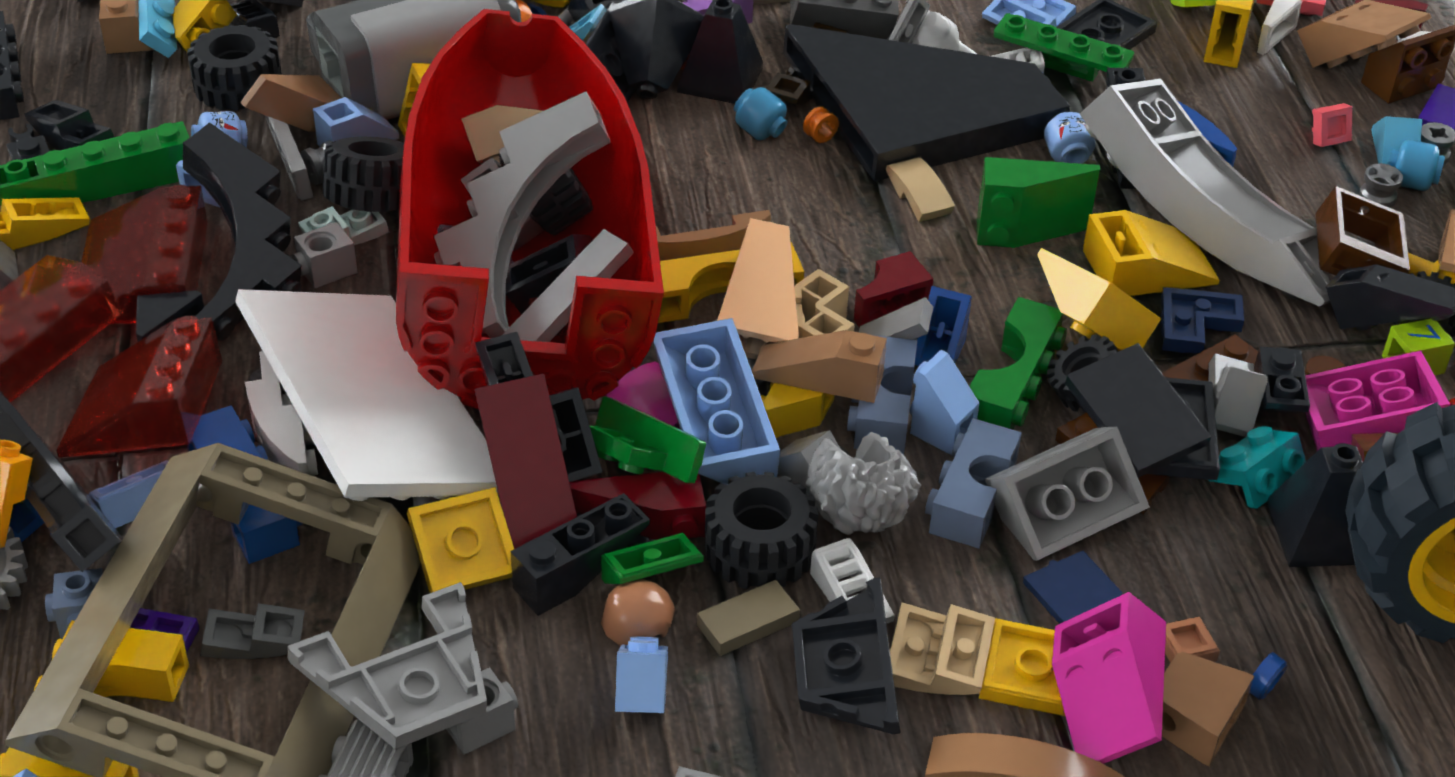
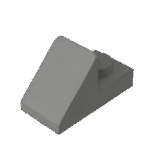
(1236, 393)

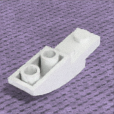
(278, 423)

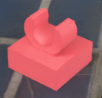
(1332, 124)

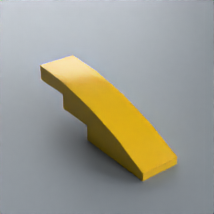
(39, 219)

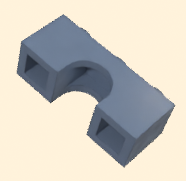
(891, 407)
(964, 501)

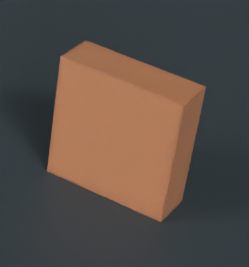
(1190, 637)

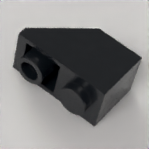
(1286, 380)

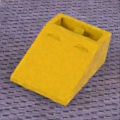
(1144, 254)

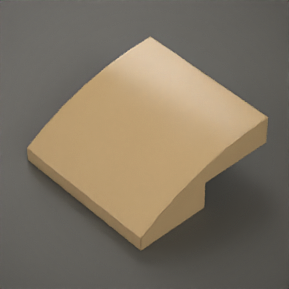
(940, 650)

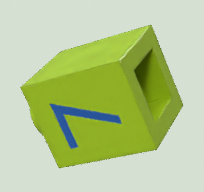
(1421, 336)

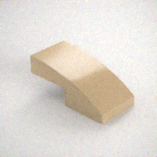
(921, 187)

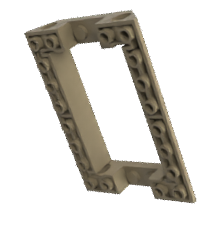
(89, 731)

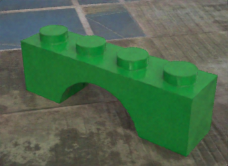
(1029, 339)

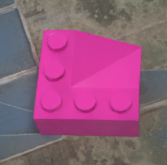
(1369, 397)

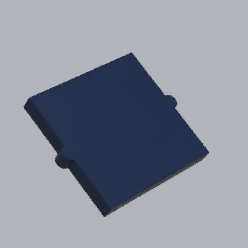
(1071, 586)

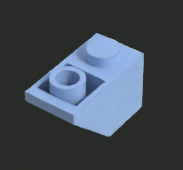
(350, 119)
(941, 402)
(641, 676)

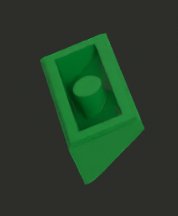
(649, 559)

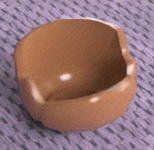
(637, 610)

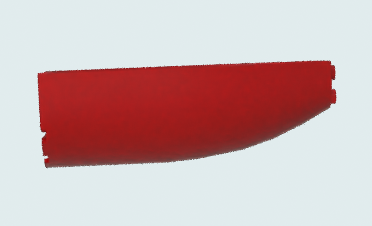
(444, 305)

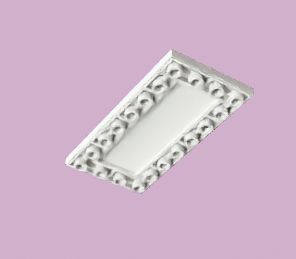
(364, 398)

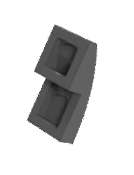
(251, 636)

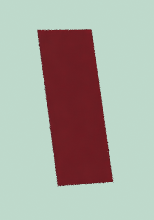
(526, 457)

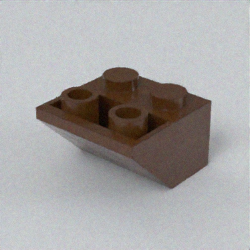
(1409, 65)

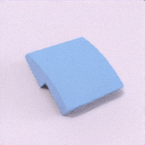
(1043, 11)

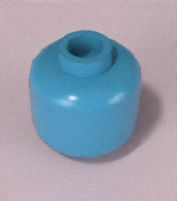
(760, 113)
(1418, 164)

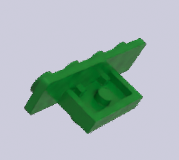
(1063, 49)
(645, 442)

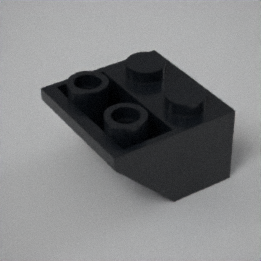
(537, 271)

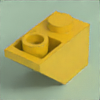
(198, 17)
(795, 408)

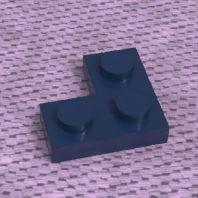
(1190, 312)

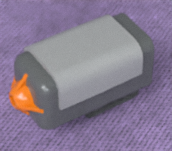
(370, 44)

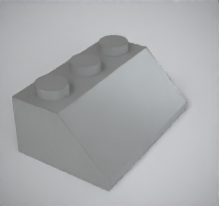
(1068, 492)

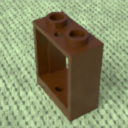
(1377, 223)

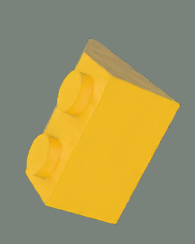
(1097, 304)

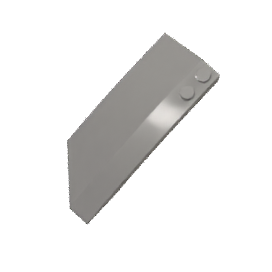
(1201, 192)

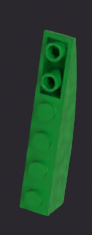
(99, 167)

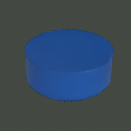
(1267, 675)

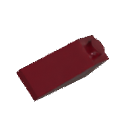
(665, 500)

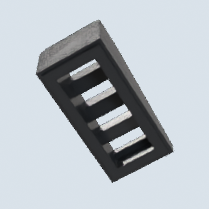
(255, 15)

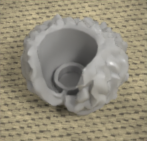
(863, 490)

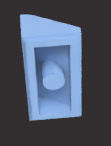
(125, 497)

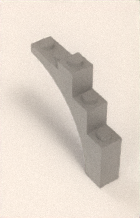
(502, 200)

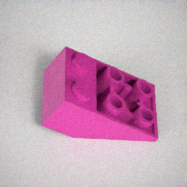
(1112, 677)

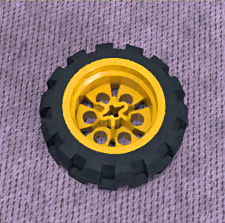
(1405, 523)

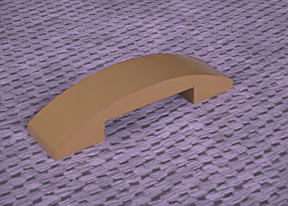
(708, 240)
(1007, 757)

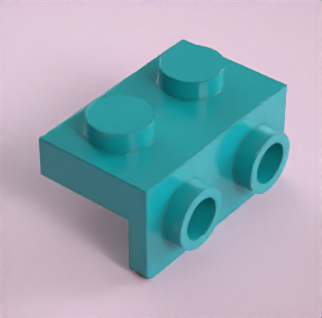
(1261, 463)

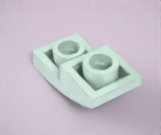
(358, 225)

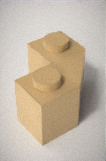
(821, 305)

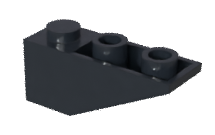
(1383, 295)
(570, 556)

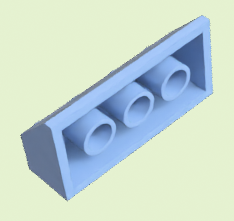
(718, 399)

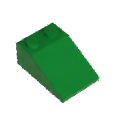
(1033, 200)

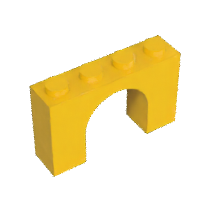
(143, 667)

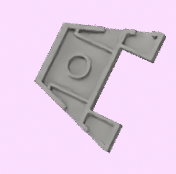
(411, 688)

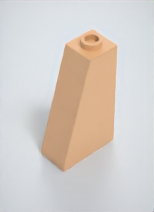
(762, 288)

